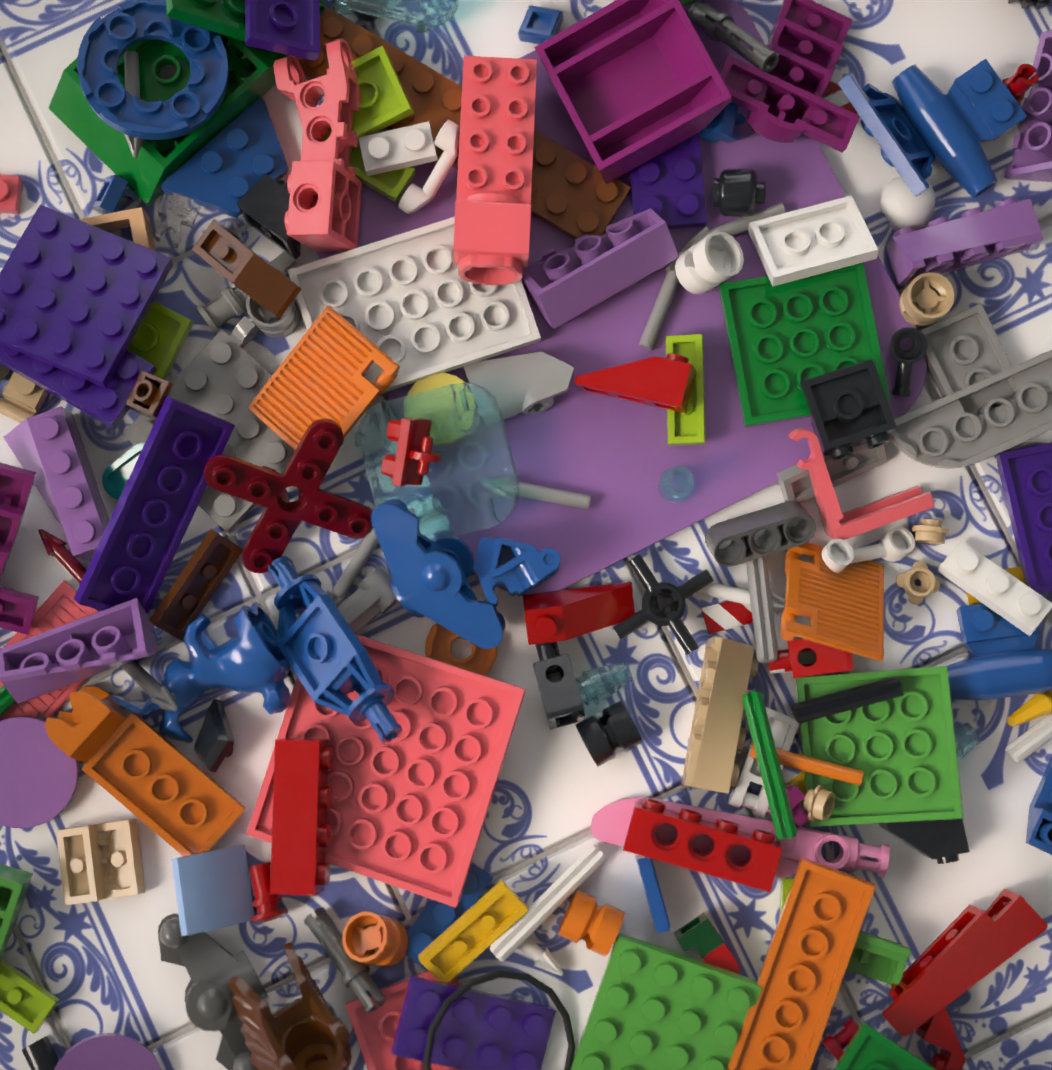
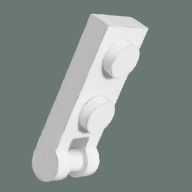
(783, 733)

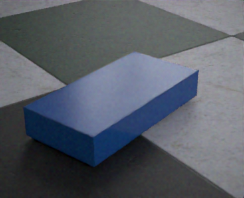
(653, 894)

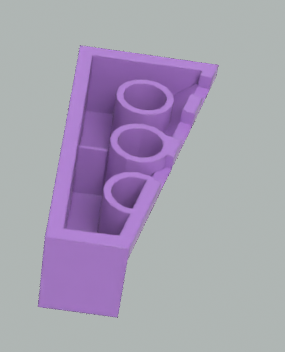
(1034, 143)
(963, 241)
(598, 267)
(63, 476)
(77, 650)

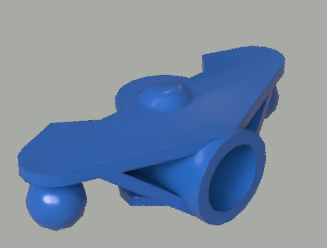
(433, 576)

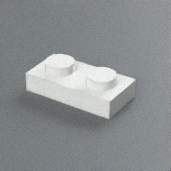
(397, 149)

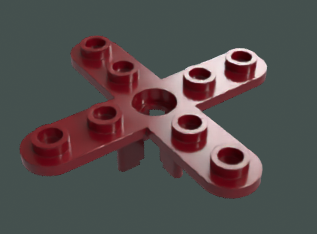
(267, 489)

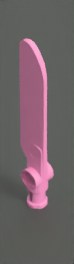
(612, 823)

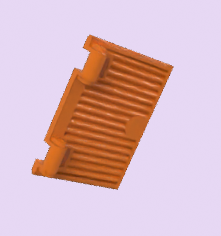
(323, 380)
(842, 606)

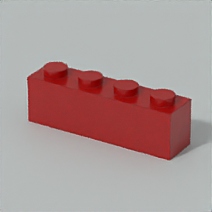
(300, 816)

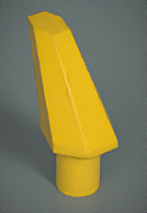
(1034, 708)

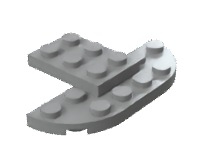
(984, 398)

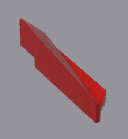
(961, 958)

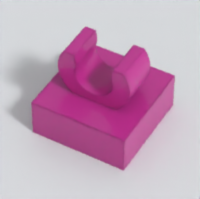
(795, 797)

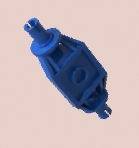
(328, 652)

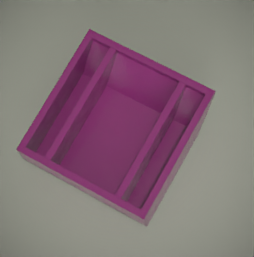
(634, 81)

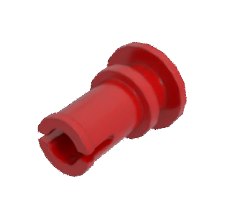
(1020, 82)
(266, 903)

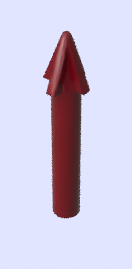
(56, 548)

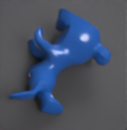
(242, 664)

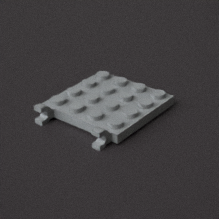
(224, 383)

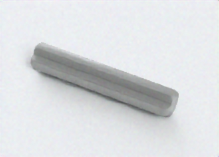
(762, 610)

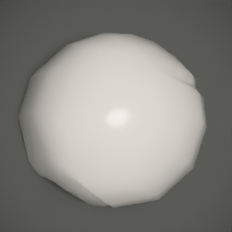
(904, 208)

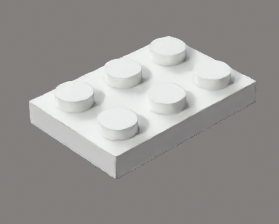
(812, 240)

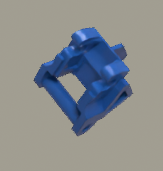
(513, 566)

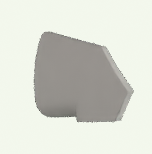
(522, 381)

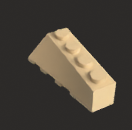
(718, 715)

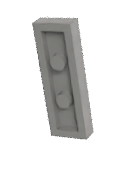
(797, 484)

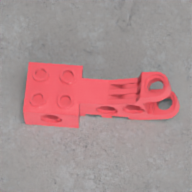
(322, 185)

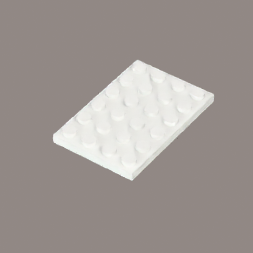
(415, 305)

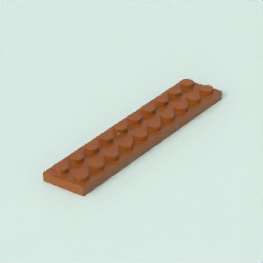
(564, 186)

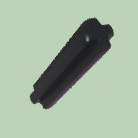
(848, 699)

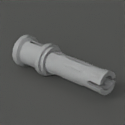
(233, 300)

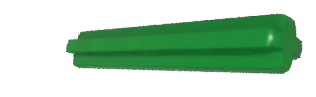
(769, 765)

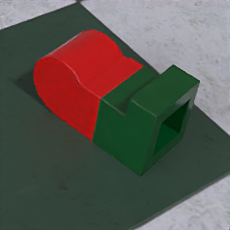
(707, 942)

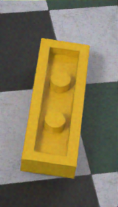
(473, 932)

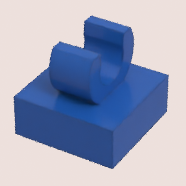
(722, 125)
(110, 195)

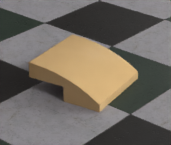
(100, 861)

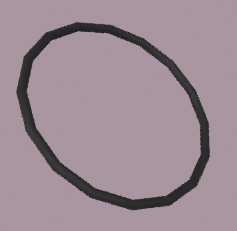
(491, 976)

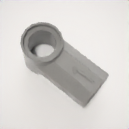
(369, 600)

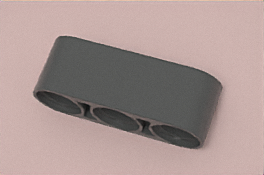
(775, 539)

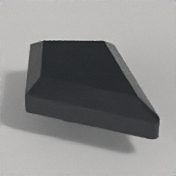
(215, 737)

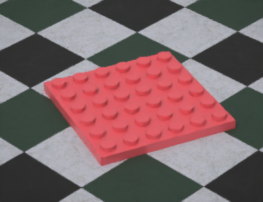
(419, 802)

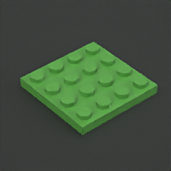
(898, 743)
(663, 1012)

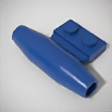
(954, 124)
(1003, 658)

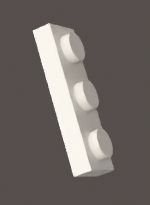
(995, 588)

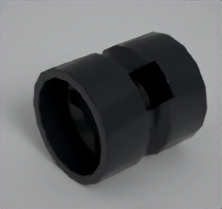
(609, 733)

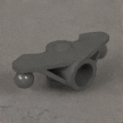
(208, 992)

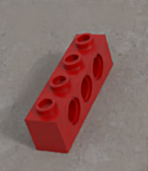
(755, 871)

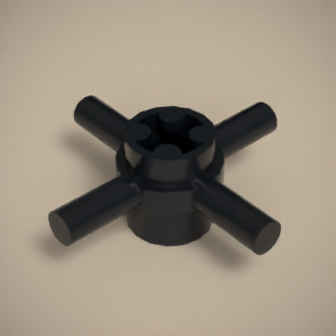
(649, 614)

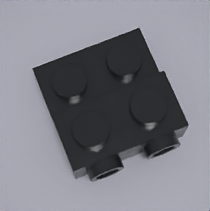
(848, 409)

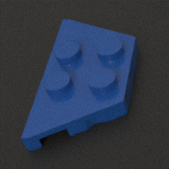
(889, 124)
(231, 162)

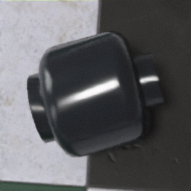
(738, 192)

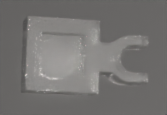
(177, 212)

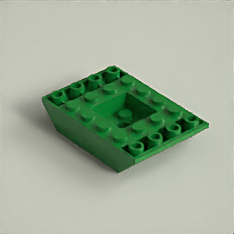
(248, 80)

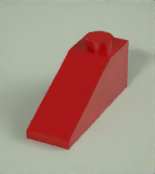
(649, 381)
(576, 611)

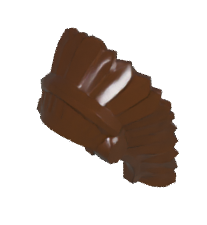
(300, 1033)

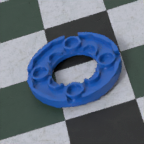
(141, 119)

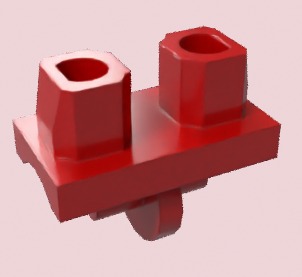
(412, 453)

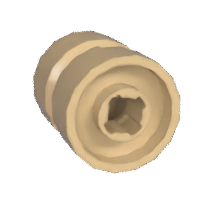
(932, 297)

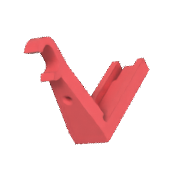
(863, 518)

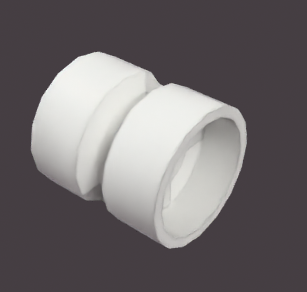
(709, 263)

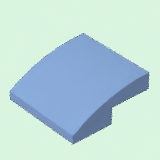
(212, 889)

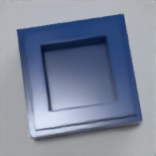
(540, 24)

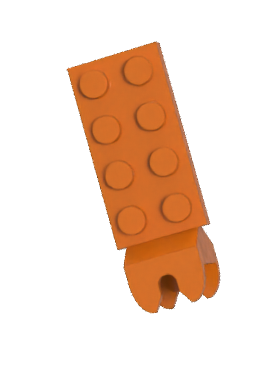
(144, 771)

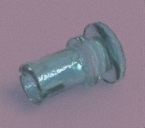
(676, 484)

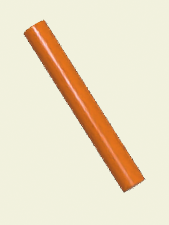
(817, 766)

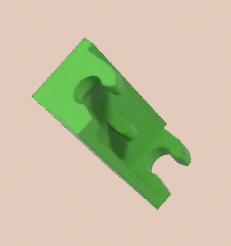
(878, 958)

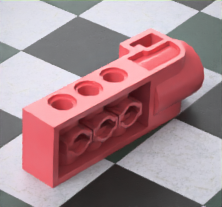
(495, 169)

